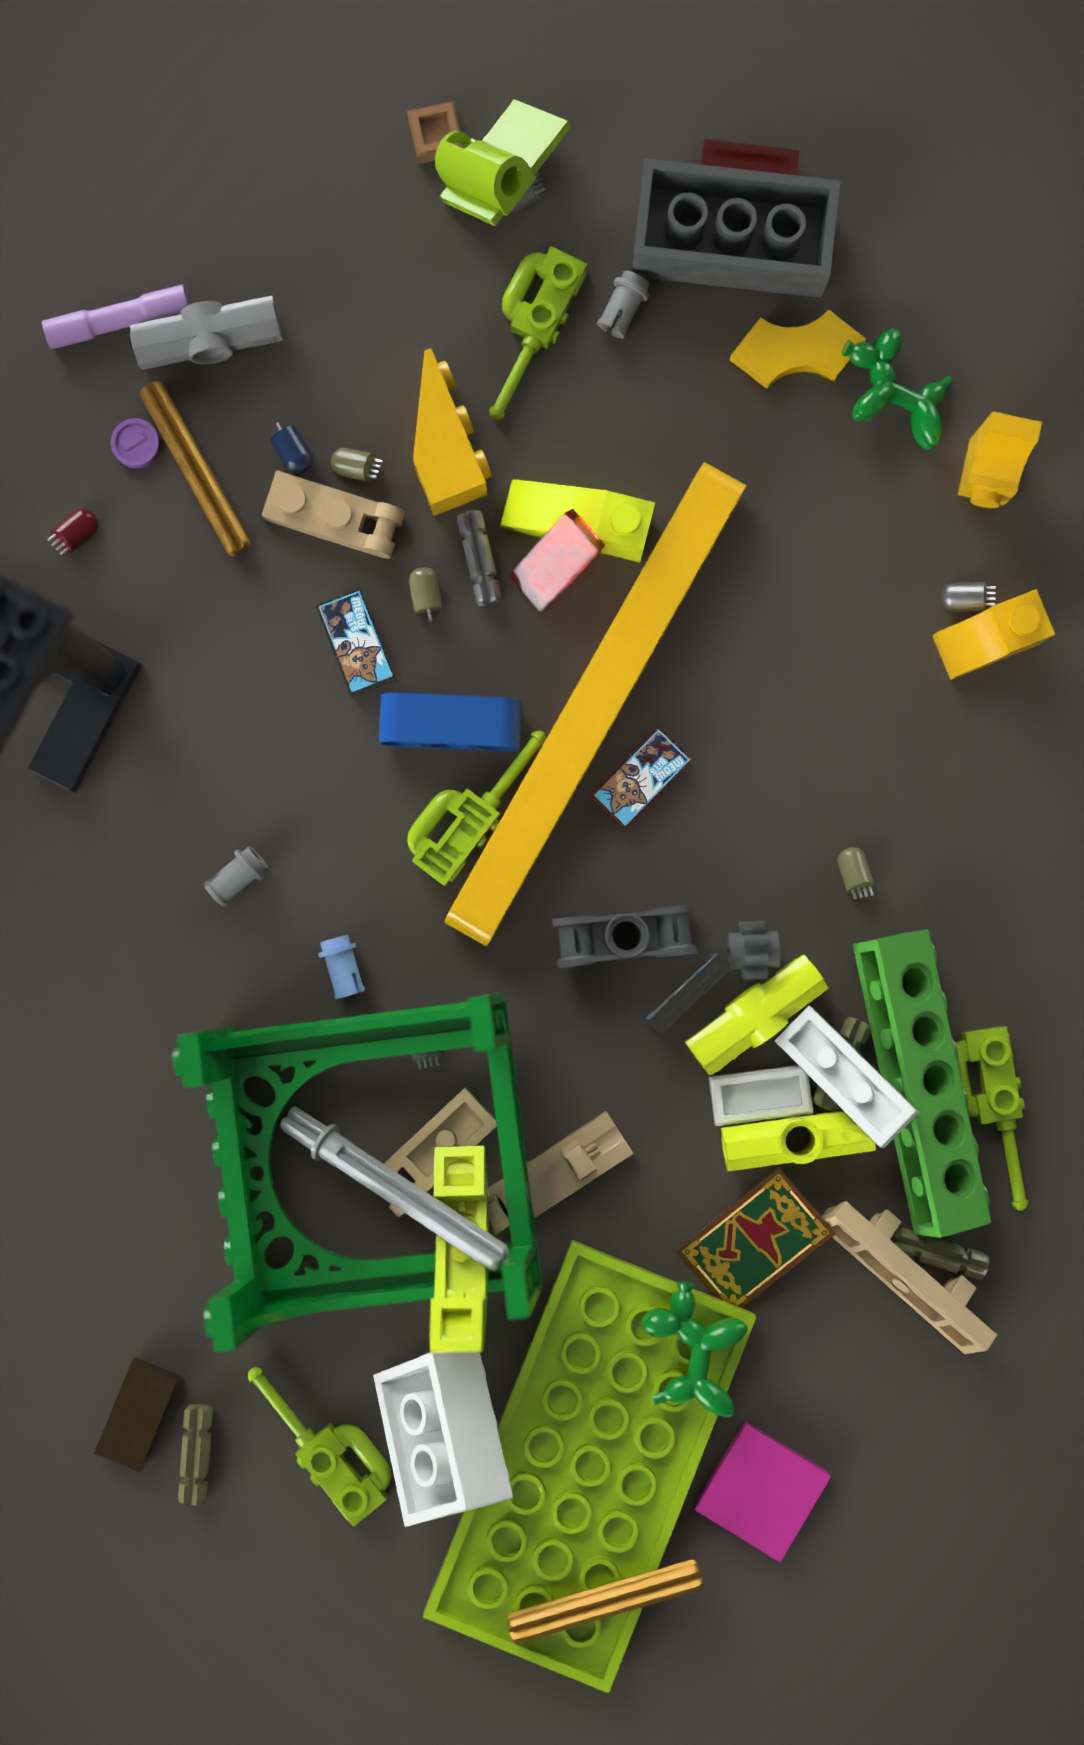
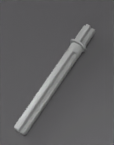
(340, 1152)

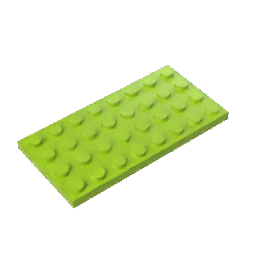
(587, 1465)

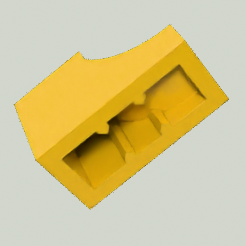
(997, 459)
(994, 634)

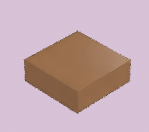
(430, 126)

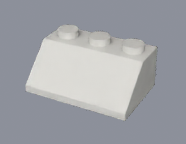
(442, 1436)

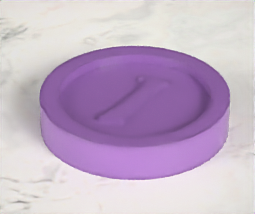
(135, 443)

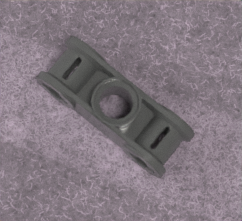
(653, 939)

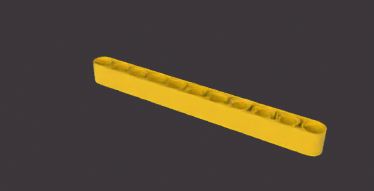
(594, 704)

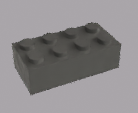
(735, 228)

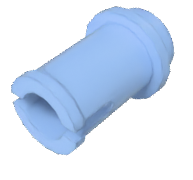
(342, 966)

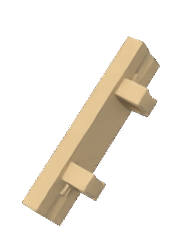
(589, 1152)
(936, 1303)

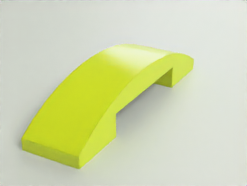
(460, 1280)

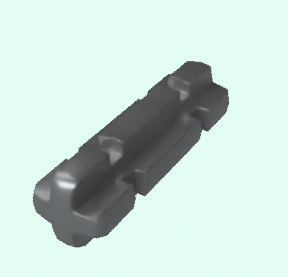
(479, 558)

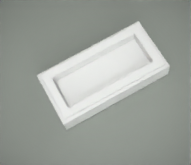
(760, 1095)

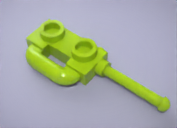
(541, 319)
(473, 821)
(999, 1095)
(326, 1462)

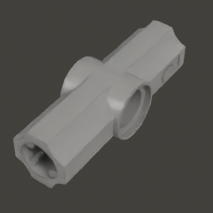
(206, 332)

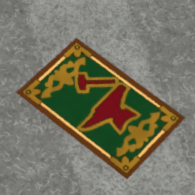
(756, 1241)

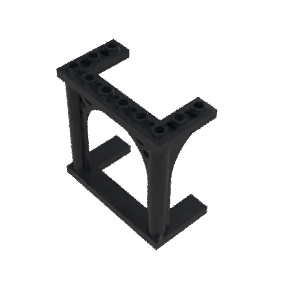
(43, 643)

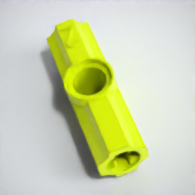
(756, 1014)
(765, 1142)

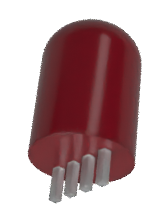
(74, 530)

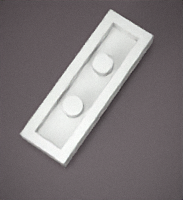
(846, 1077)

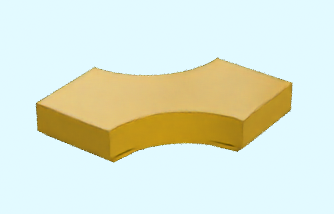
(777, 351)

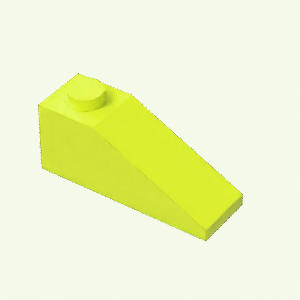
(614, 517)

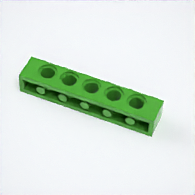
(903, 1061)

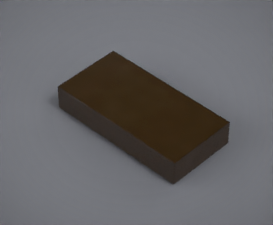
(137, 1414)

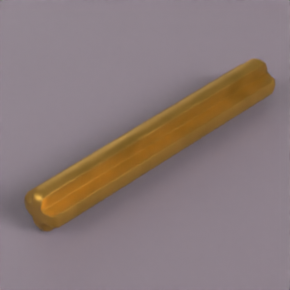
(195, 468)
(605, 1601)

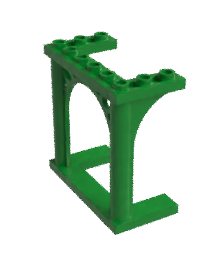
(275, 1294)

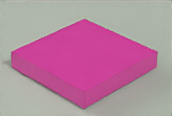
(762, 1491)

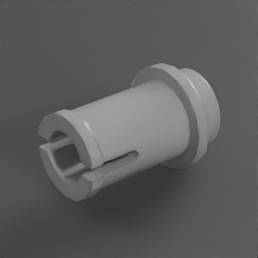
(624, 302)
(236, 875)

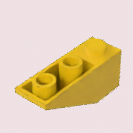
(442, 452)

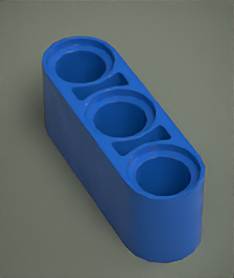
(450, 722)

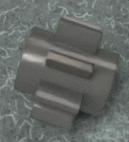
(753, 950)

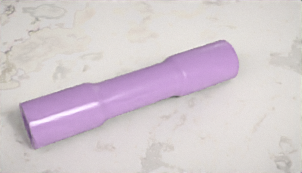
(87, 324)

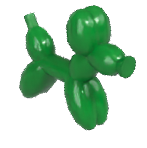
(923, 405)
(717, 1336)

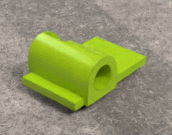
(495, 173)

